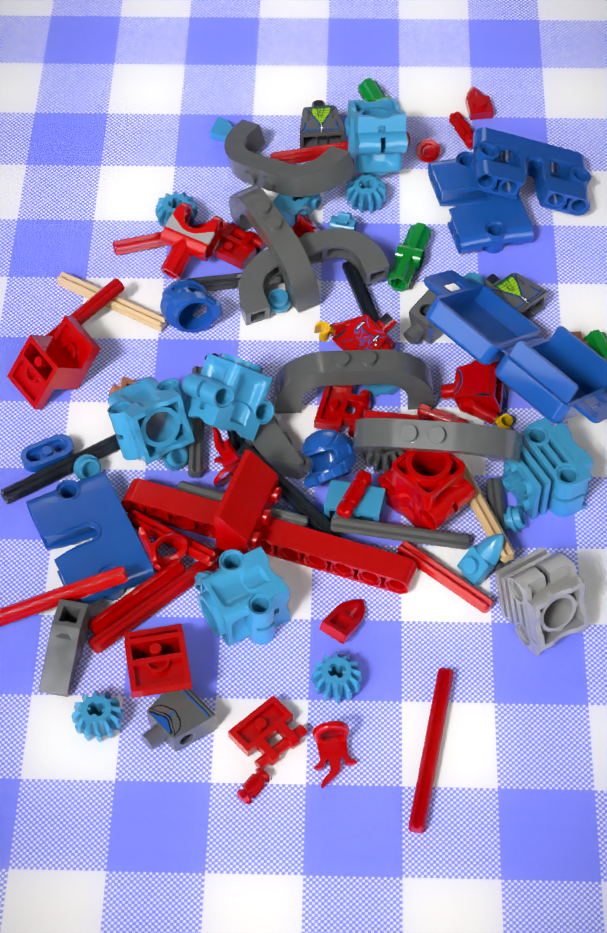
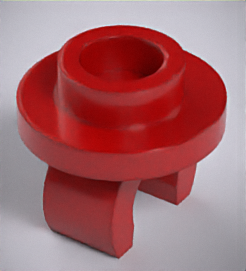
(427, 150)

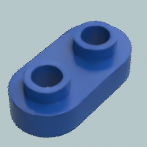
(46, 452)

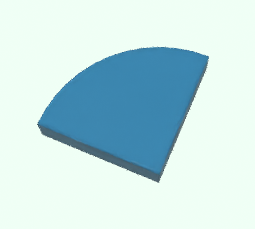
(220, 129)
(381, 389)

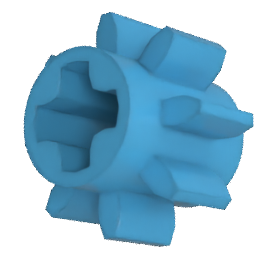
(343, 220)

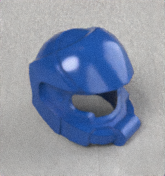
(182, 300)
(329, 454)

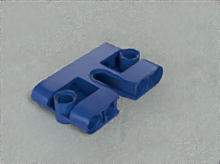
(505, 160)
(479, 217)
(96, 515)

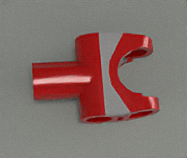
(188, 241)

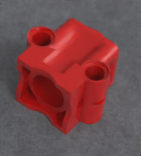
(426, 487)

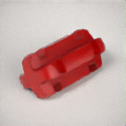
(253, 786)

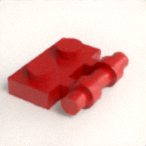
(237, 251)
(334, 405)
(261, 726)

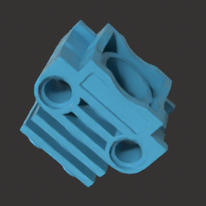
(550, 471)

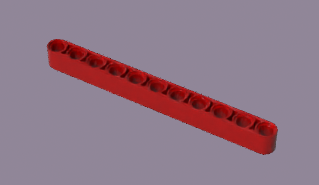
(278, 538)

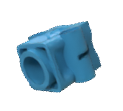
(376, 135)
(229, 395)
(150, 419)
(244, 598)

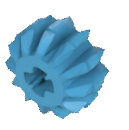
(366, 192)
(168, 204)
(336, 677)
(97, 715)

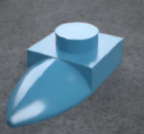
(481, 559)

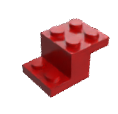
(53, 362)
(157, 661)

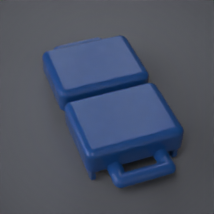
(552, 374)

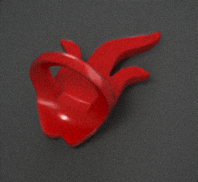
(228, 458)
(160, 562)
(332, 747)

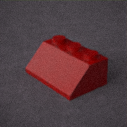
(246, 505)

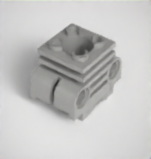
(542, 598)

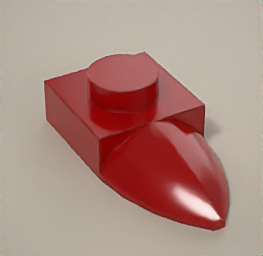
(478, 104)
(344, 620)

